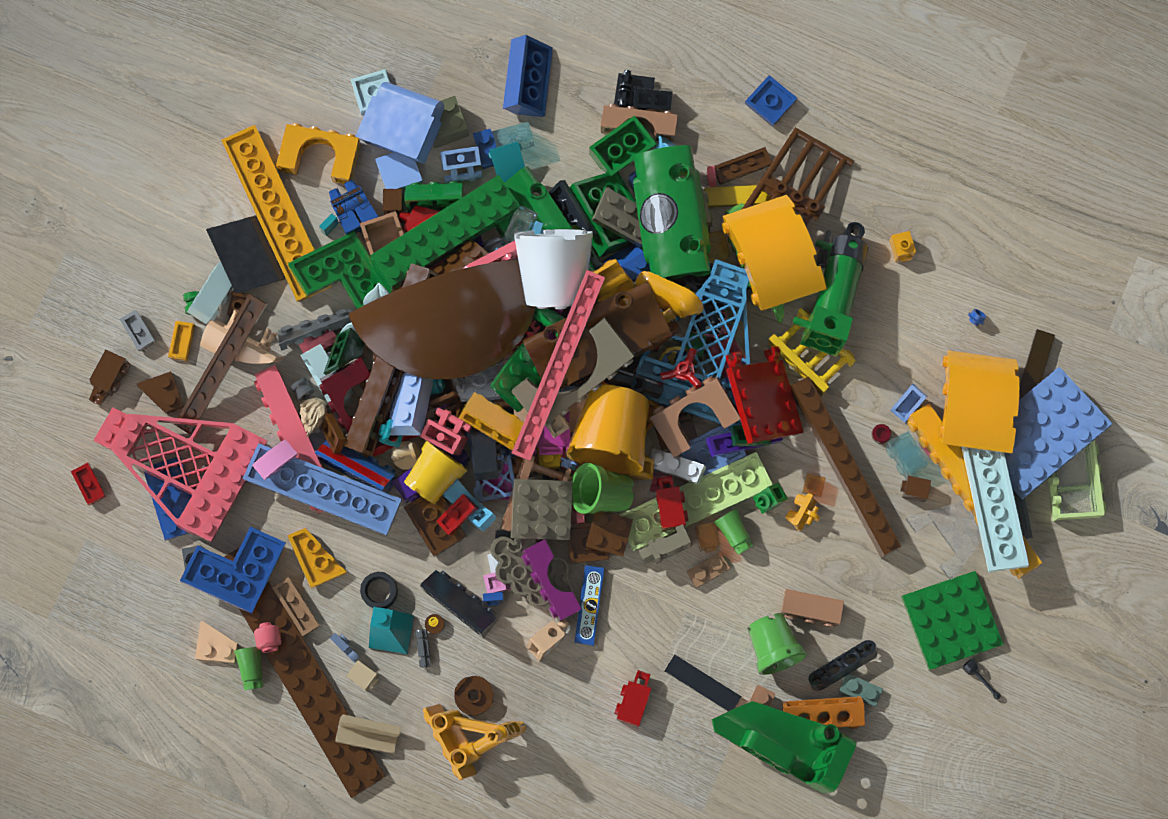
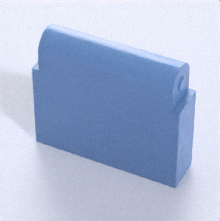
(401, 122)

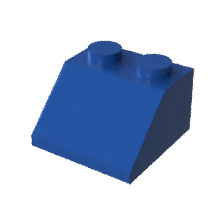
(631, 260)

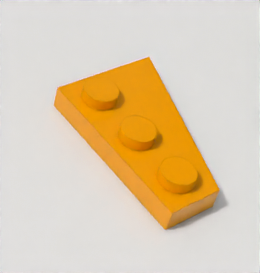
(314, 559)

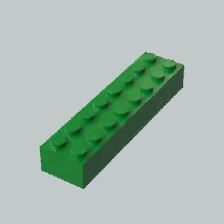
(446, 231)

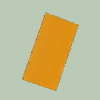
(181, 340)

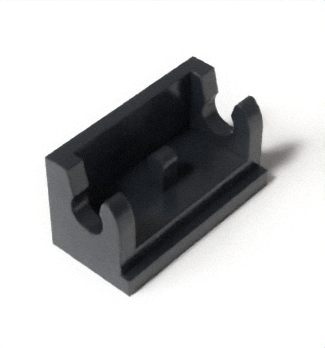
(652, 97)

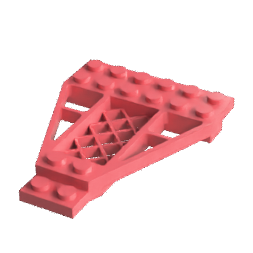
(215, 490)

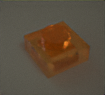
(813, 485)

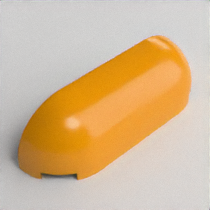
(671, 295)

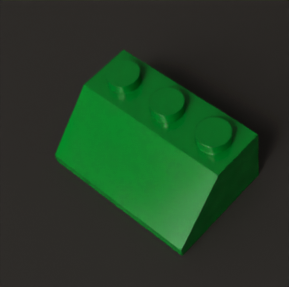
(620, 146)
(433, 195)

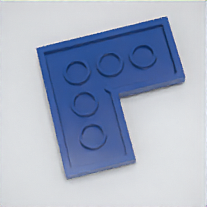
(239, 580)

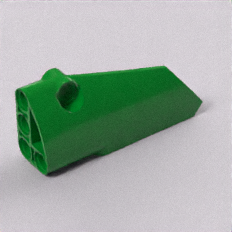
(789, 743)

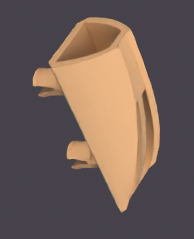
(251, 351)

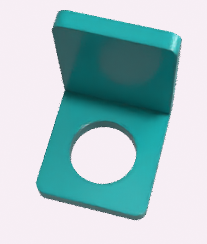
(384, 432)

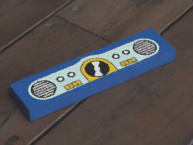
(589, 605)

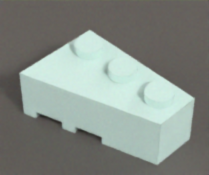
(316, 362)

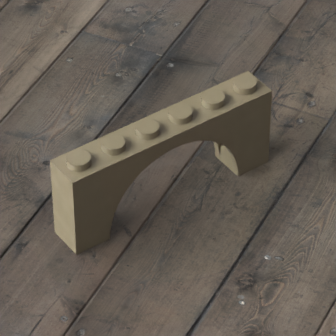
(611, 353)

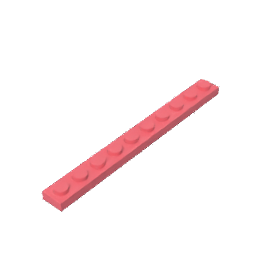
(558, 365)

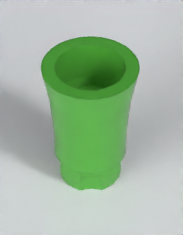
(734, 531)
(250, 667)

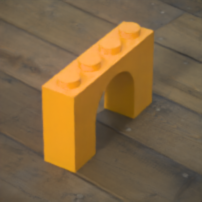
(299, 138)

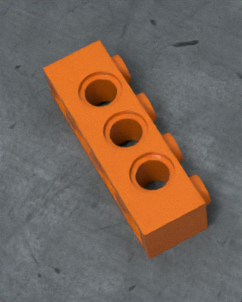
(832, 706)

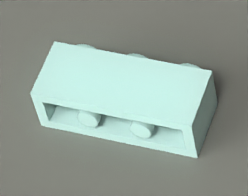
(211, 295)

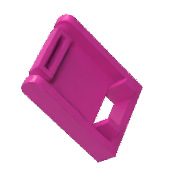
(549, 445)

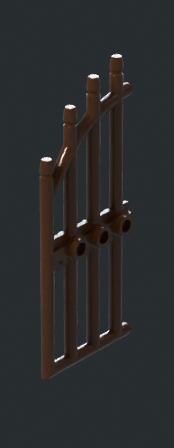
(805, 205)

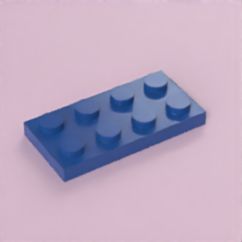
(173, 499)

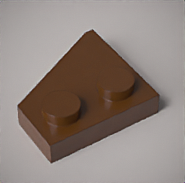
(163, 392)

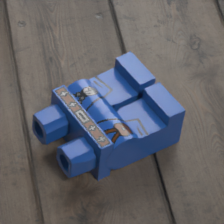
(349, 203)

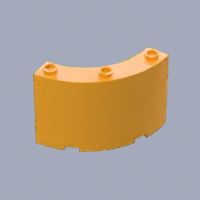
(775, 252)
(980, 401)

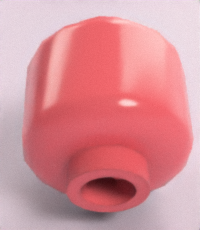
(267, 637)

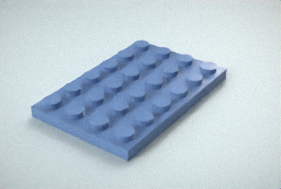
(1051, 429)

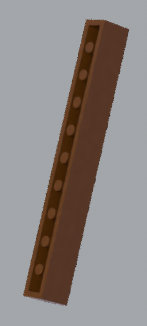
(379, 389)
(845, 467)

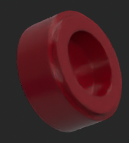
(881, 433)

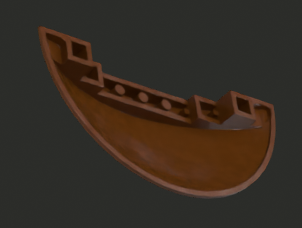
(448, 322)

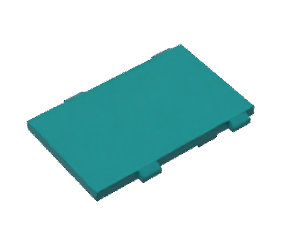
(507, 160)

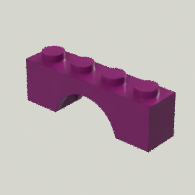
(561, 603)

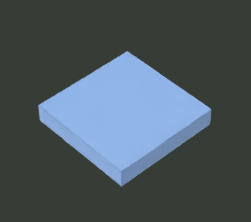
(398, 171)

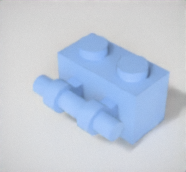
(459, 159)

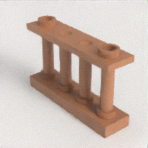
(524, 471)

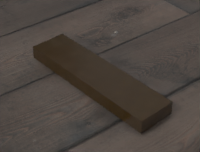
(1036, 361)

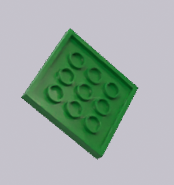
(952, 620)

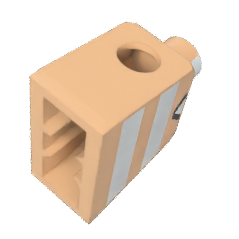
(542, 643)

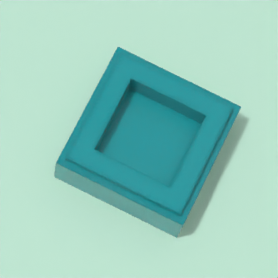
(329, 224)

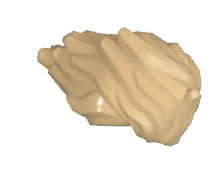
(312, 414)

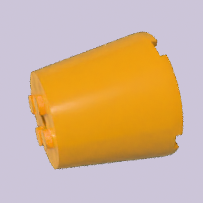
(611, 430)

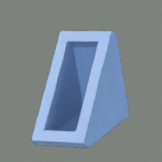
(909, 403)

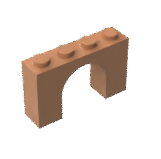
(710, 393)

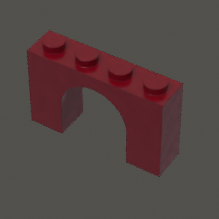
(337, 385)

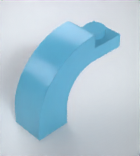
(482, 517)

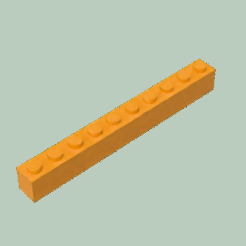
(952, 464)

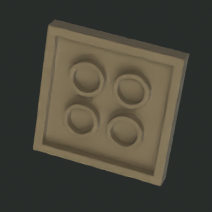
(541, 509)

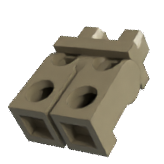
(666, 547)

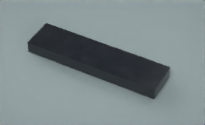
(702, 683)

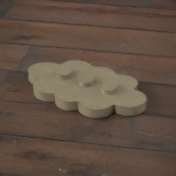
(513, 571)

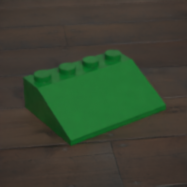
(588, 194)

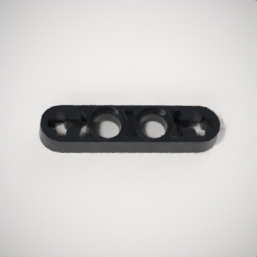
(845, 668)

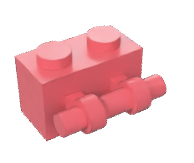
(444, 436)

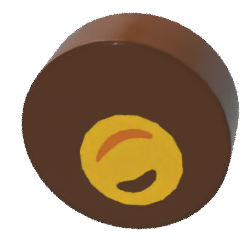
(434, 624)

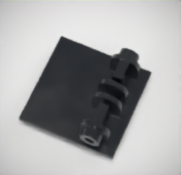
(625, 85)

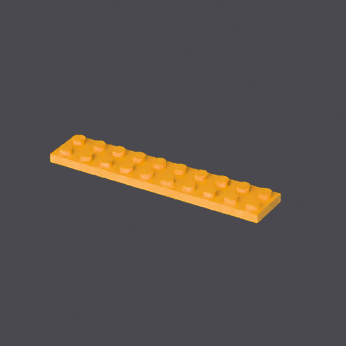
(269, 202)

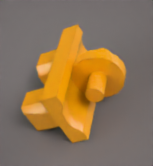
(806, 513)

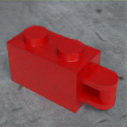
(670, 505)
(634, 700)

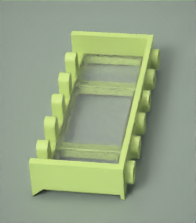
(1077, 487)

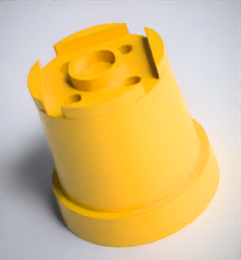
(434, 473)

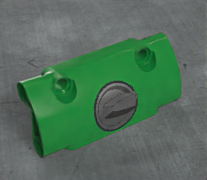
(671, 213)

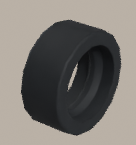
(375, 576)

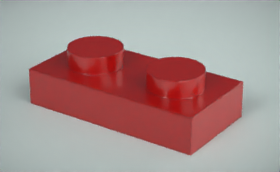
(88, 484)
(456, 514)

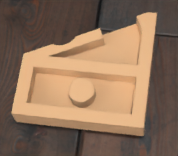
(214, 645)

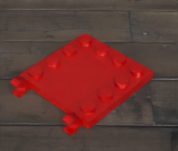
(763, 397)

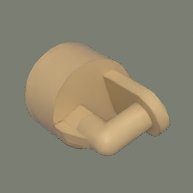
(405, 456)

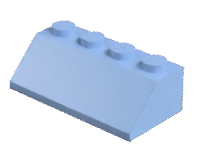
(410, 405)

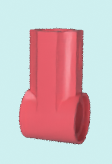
(326, 340)

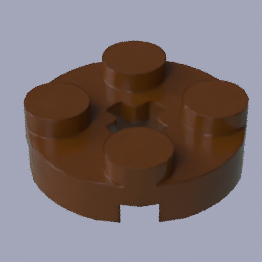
(473, 684)

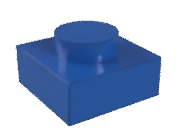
(493, 599)

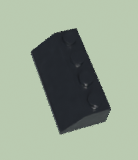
(459, 603)

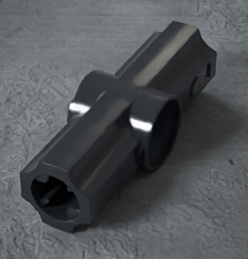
(643, 386)

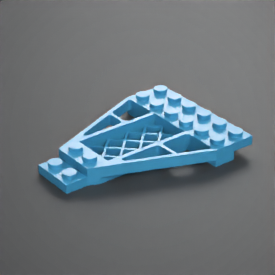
(724, 286)

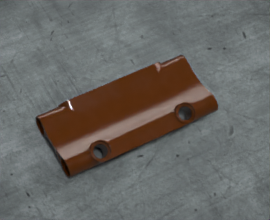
(637, 323)

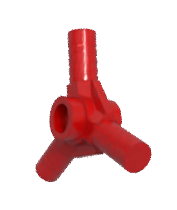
(684, 370)

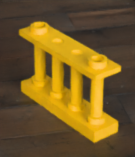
(806, 369)

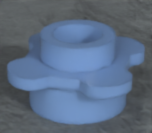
(568, 463)

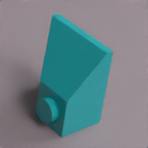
(390, 630)

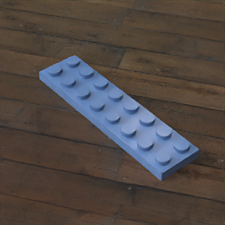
(328, 492)

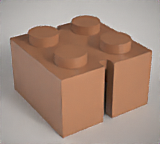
(381, 231)

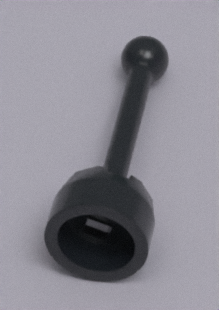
(972, 668)

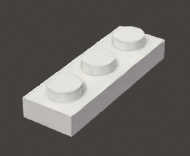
(677, 466)

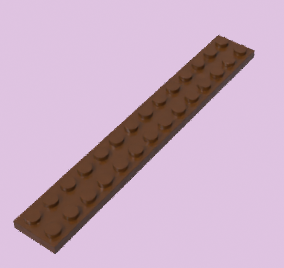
(312, 694)

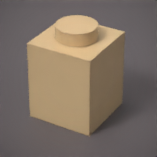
(363, 676)

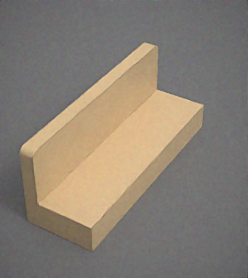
(367, 734)

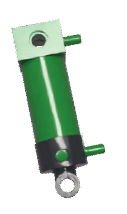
(830, 320)

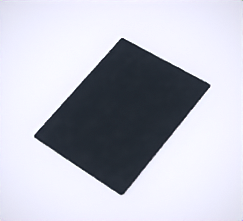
(245, 254)

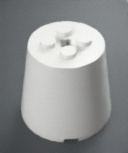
(553, 265)

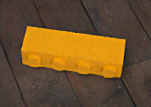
(492, 420)

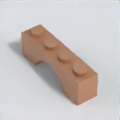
(660, 123)

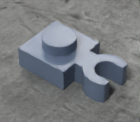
(342, 642)

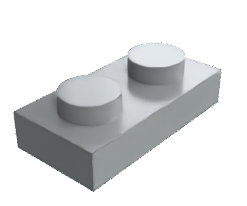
(137, 330)

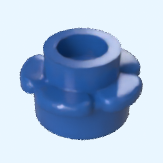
(977, 317)

